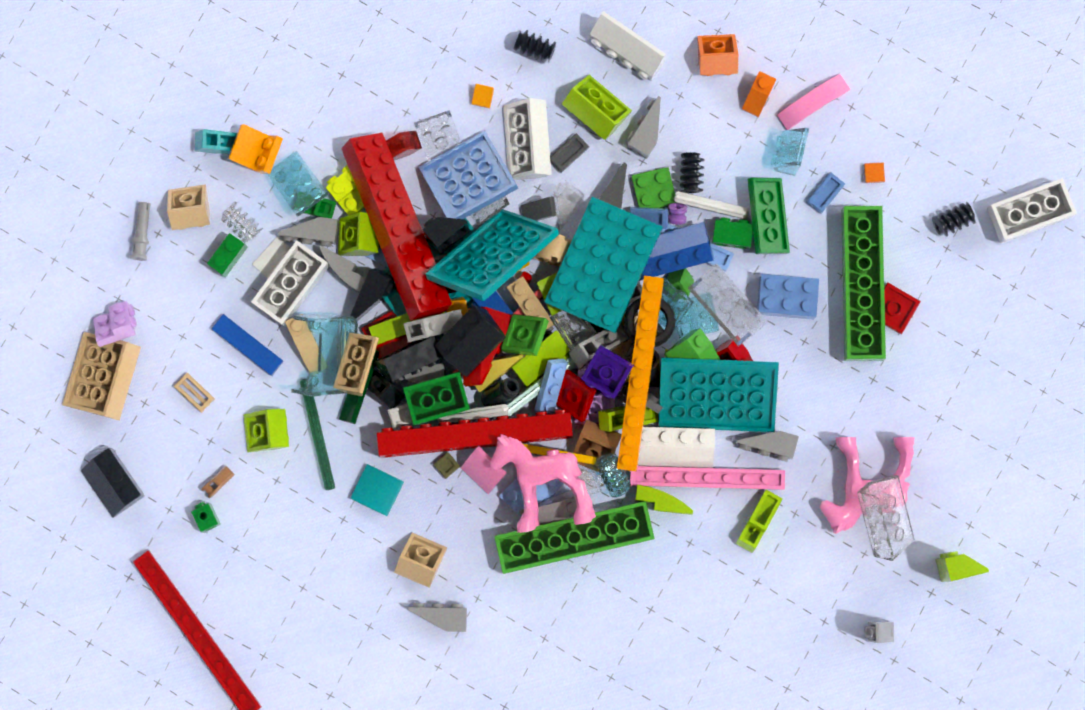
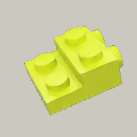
(345, 192)

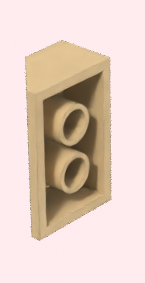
(356, 363)

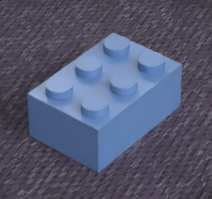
(788, 296)

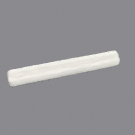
(710, 204)
(476, 413)

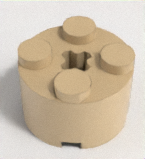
(554, 251)

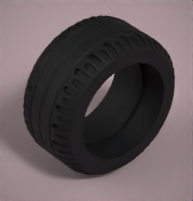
(670, 321)

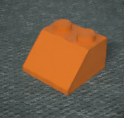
(717, 54)

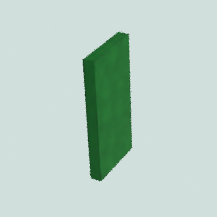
(768, 216)

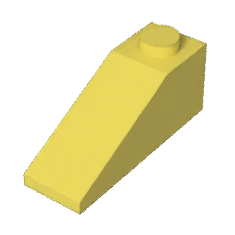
(499, 367)

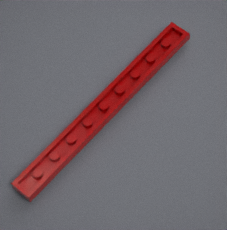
(196, 632)

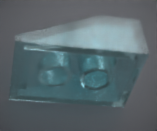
(790, 151)

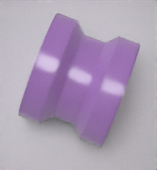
(677, 213)

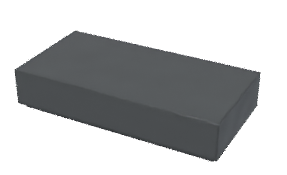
(569, 152)
(539, 209)

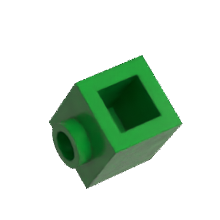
(205, 517)

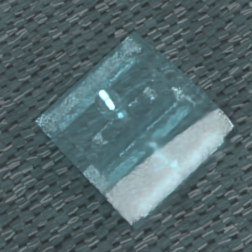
(677, 300)
(696, 318)

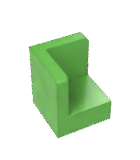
(681, 280)

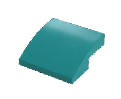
(377, 490)

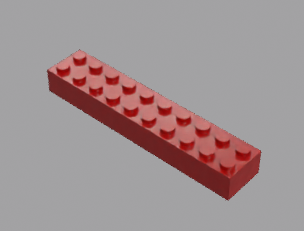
(395, 225)
(471, 435)

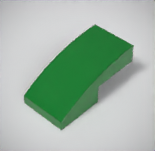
(324, 208)

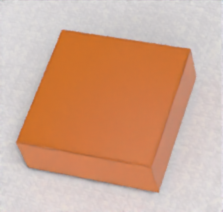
(874, 172)

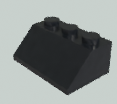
(444, 232)
(470, 340)
(409, 360)
(112, 482)

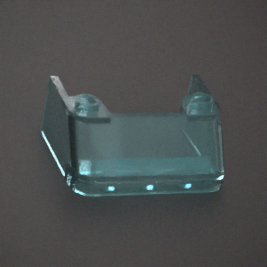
(333, 336)

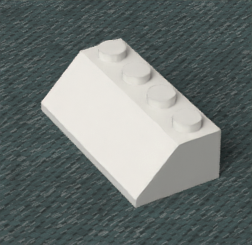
(627, 46)
(527, 139)
(677, 447)

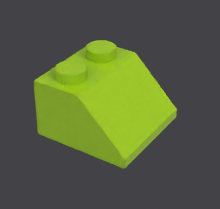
(357, 236)
(266, 430)

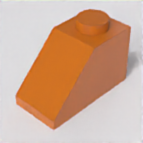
(759, 94)

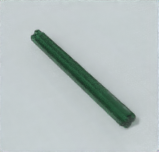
(318, 439)

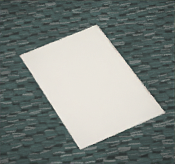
(271, 257)

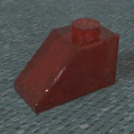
(404, 144)

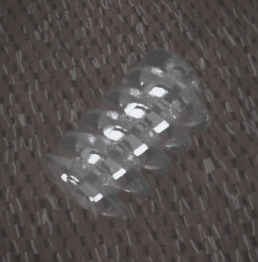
(240, 223)

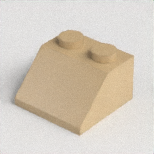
(188, 207)
(420, 560)

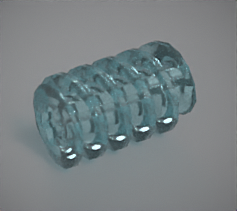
(614, 479)

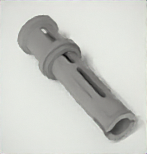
(140, 240)

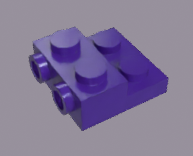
(607, 372)

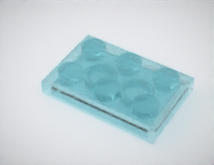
(297, 183)

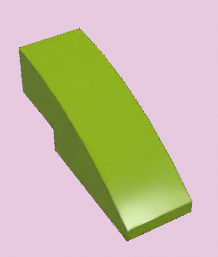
(613, 418)
(662, 501)
(759, 521)

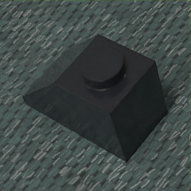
(384, 390)

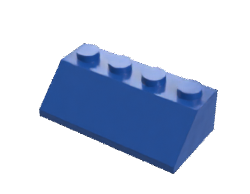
(679, 250)

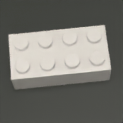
(1031, 210)
(290, 283)

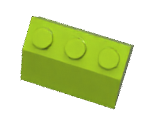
(596, 107)
(531, 367)
(958, 566)

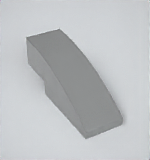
(344, 269)

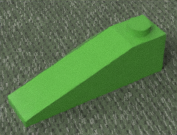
(693, 346)

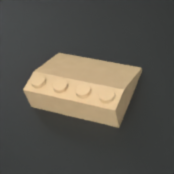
(101, 377)

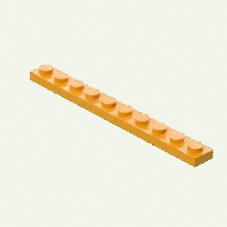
(640, 373)

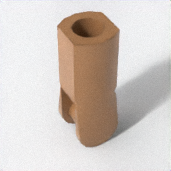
(220, 479)

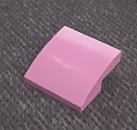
(479, 469)

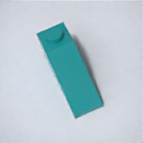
(214, 141)

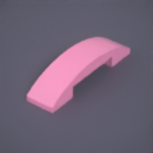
(813, 101)

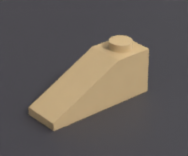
(304, 342)

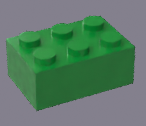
(436, 398)

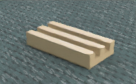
(205, 403)

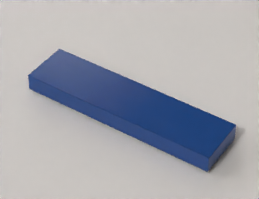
(247, 345)

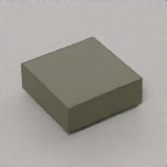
(446, 465)

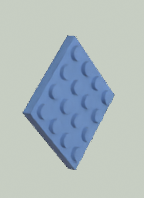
(468, 177)

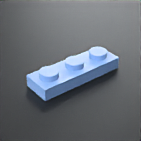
(551, 385)

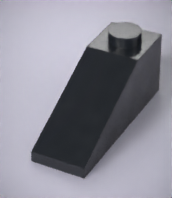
(374, 290)

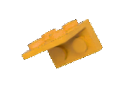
(255, 149)

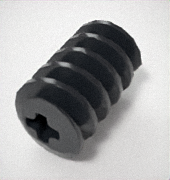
(535, 46)
(691, 172)
(953, 219)

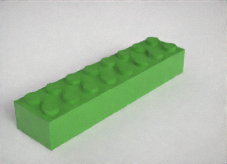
(863, 283)
(566, 540)

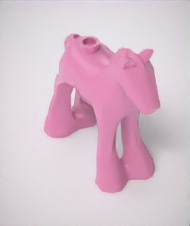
(538, 471)
(846, 516)

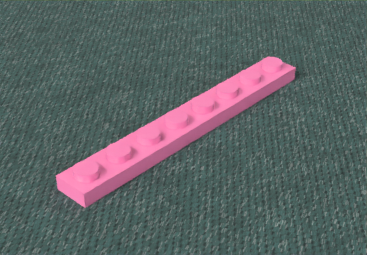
(708, 478)

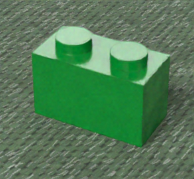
(732, 233)
(227, 255)

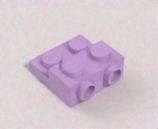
(115, 325)

